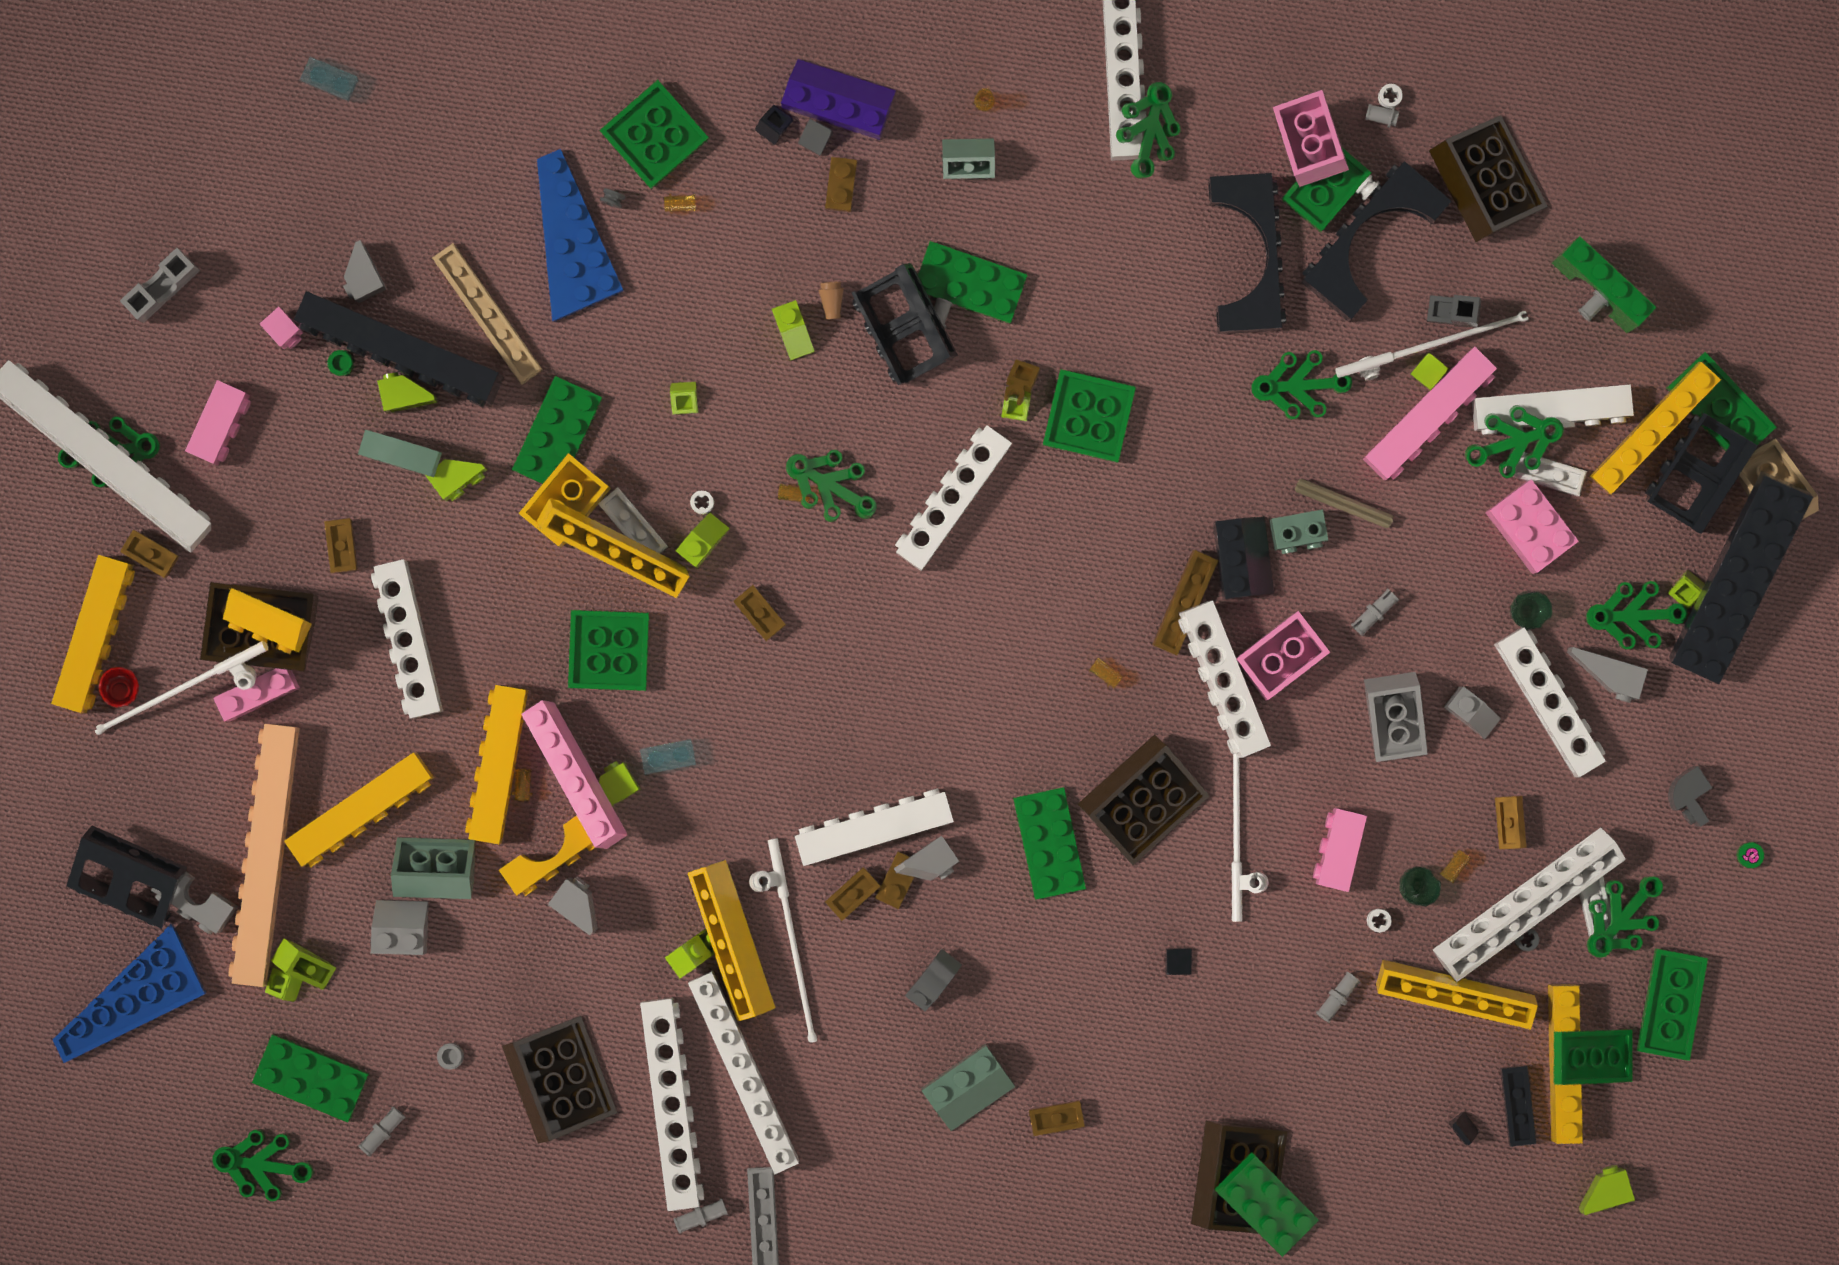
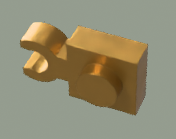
(1021, 379)

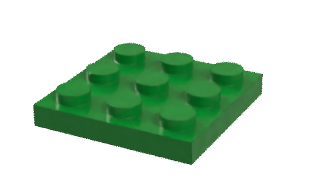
(654, 134)
(1089, 416)
(608, 650)

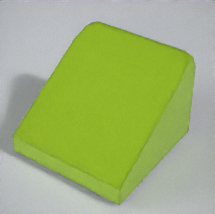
(1429, 371)
(684, 398)
(1014, 411)
(1687, 589)
(283, 985)

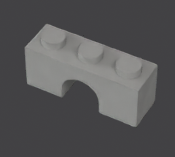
(152, 295)
(211, 915)

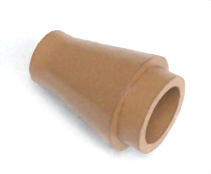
(831, 297)

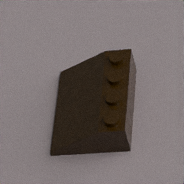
(1488, 178)
(224, 642)
(1143, 799)
(559, 1079)
(1222, 1151)

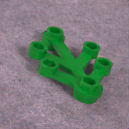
(1151, 128)
(1296, 386)
(1518, 440)
(135, 447)
(827, 484)
(1632, 616)
(1621, 918)
(258, 1164)

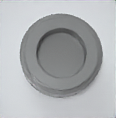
(450, 1056)

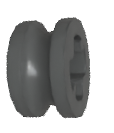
(612, 198)
(1534, 942)

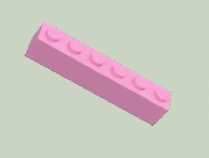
(1430, 413)
(574, 774)

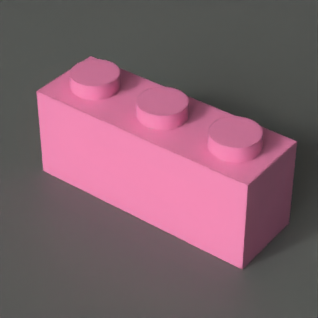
(218, 423)
(264, 691)
(1339, 849)

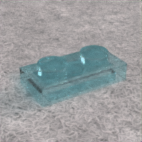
(329, 79)
(668, 756)

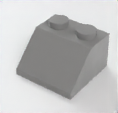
(576, 904)
(400, 927)

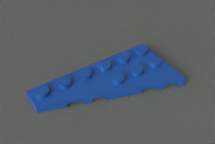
(575, 255)
(145, 990)

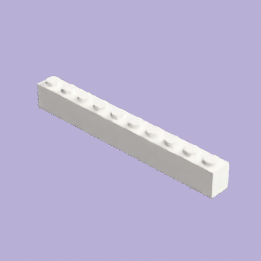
(101, 457)

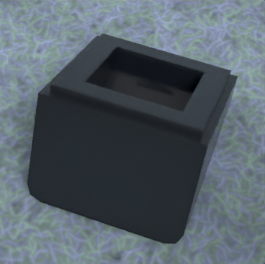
(773, 124)
(1178, 961)
(1464, 1128)

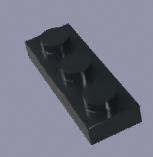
(1518, 1105)

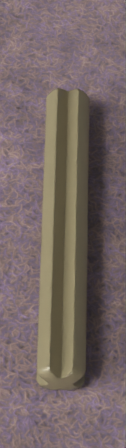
(1344, 503)

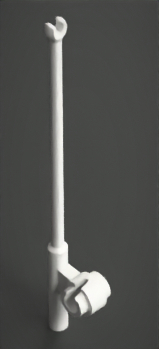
(1370, 366)
(243, 677)
(778, 879)
(1239, 881)

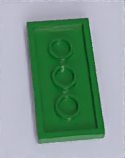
(971, 282)
(1729, 406)
(557, 429)
(1049, 843)
(1672, 1004)
(1593, 1056)
(310, 1078)
(1266, 1204)

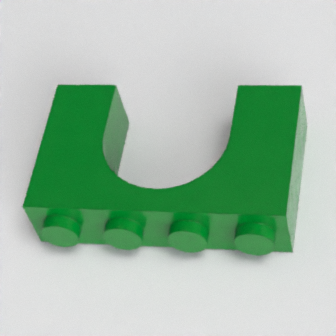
(1584, 262)

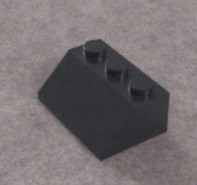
(1243, 557)

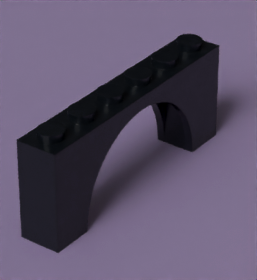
(1402, 192)
(1254, 198)

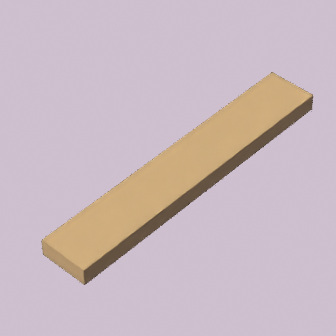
(487, 313)

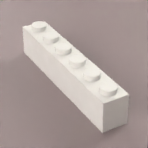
(1568, 406)
(874, 828)

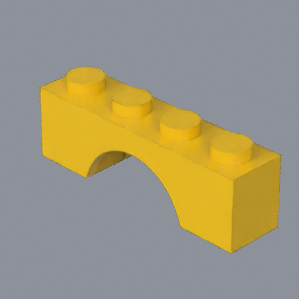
(524, 872)

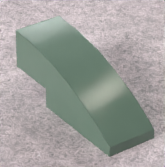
(399, 453)

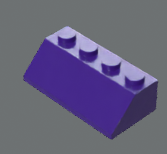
(838, 99)

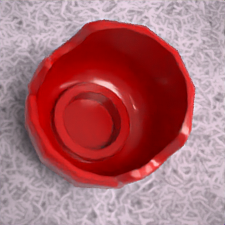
(118, 687)

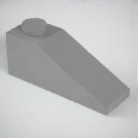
(1614, 675)

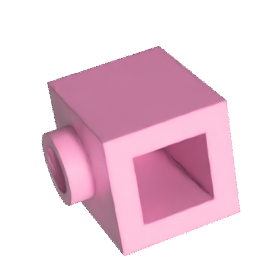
(282, 328)

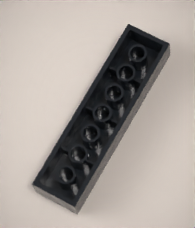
(395, 347)
(1740, 577)

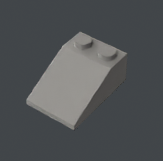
(1396, 716)

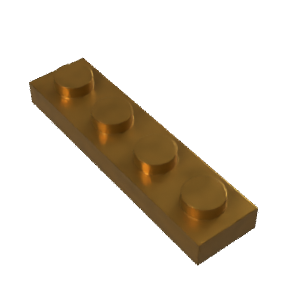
(1187, 595)

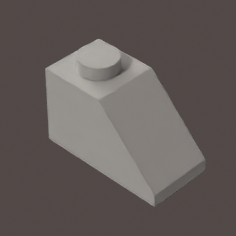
(361, 275)
(1472, 712)
(930, 862)

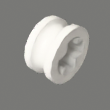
(1384, 101)
(1367, 187)
(702, 494)
(1381, 928)

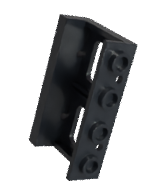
(919, 317)
(1714, 480)
(128, 865)

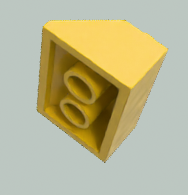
(569, 485)
(265, 622)

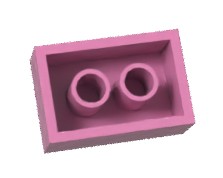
(1310, 138)
(1532, 526)
(1282, 655)

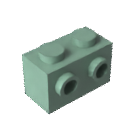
(968, 158)
(1299, 530)

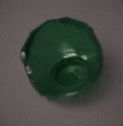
(1530, 609)
(1419, 886)

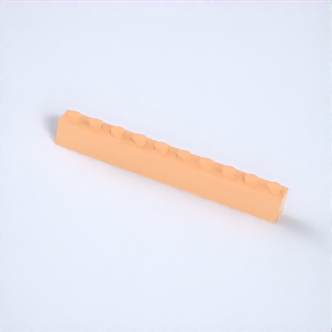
(265, 855)

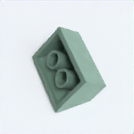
(433, 868)
(967, 1087)

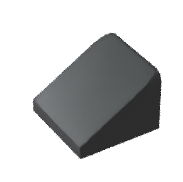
(815, 137)

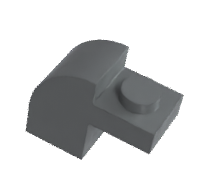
(1456, 311)
(1685, 790)
(933, 980)

